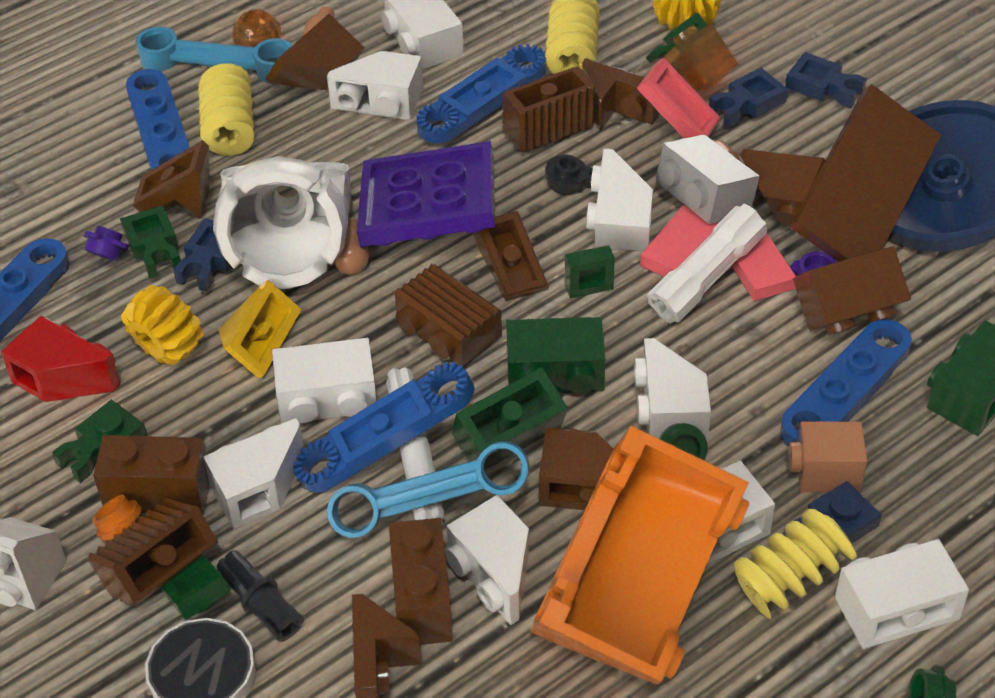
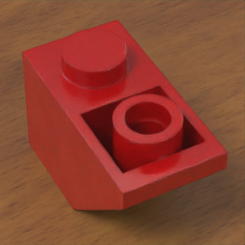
(58, 363)

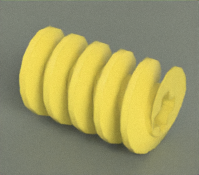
(571, 34)
(226, 109)
(791, 559)

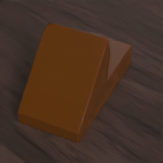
(617, 93)
(179, 179)
(378, 644)

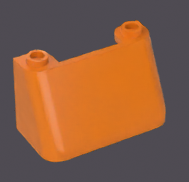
(639, 556)

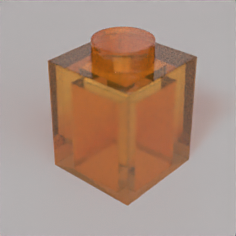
(701, 57)

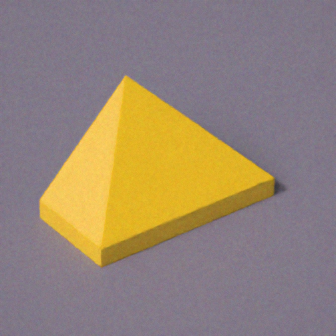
(259, 327)

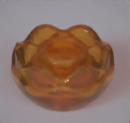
(255, 27)

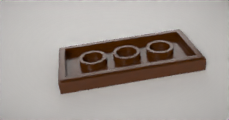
(865, 178)

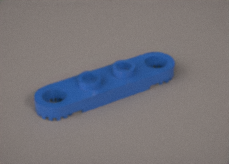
(479, 93)
(156, 116)
(26, 282)
(849, 379)
(383, 427)

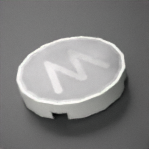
(201, 661)

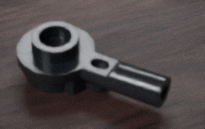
(567, 174)

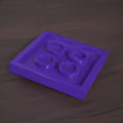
(426, 194)

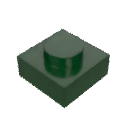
(589, 271)
(196, 588)

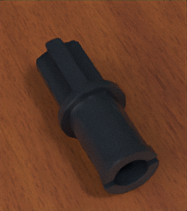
(260, 596)

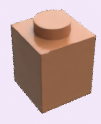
(828, 455)

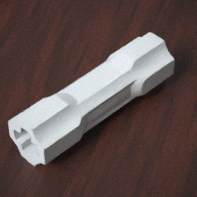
(686, 285)

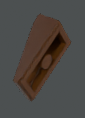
(511, 257)

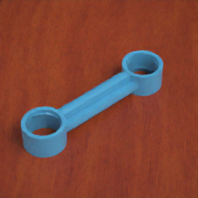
(204, 53)
(426, 489)

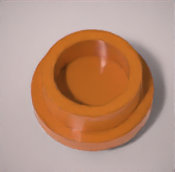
(115, 516)

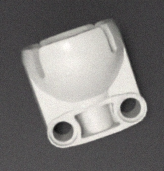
(281, 235)

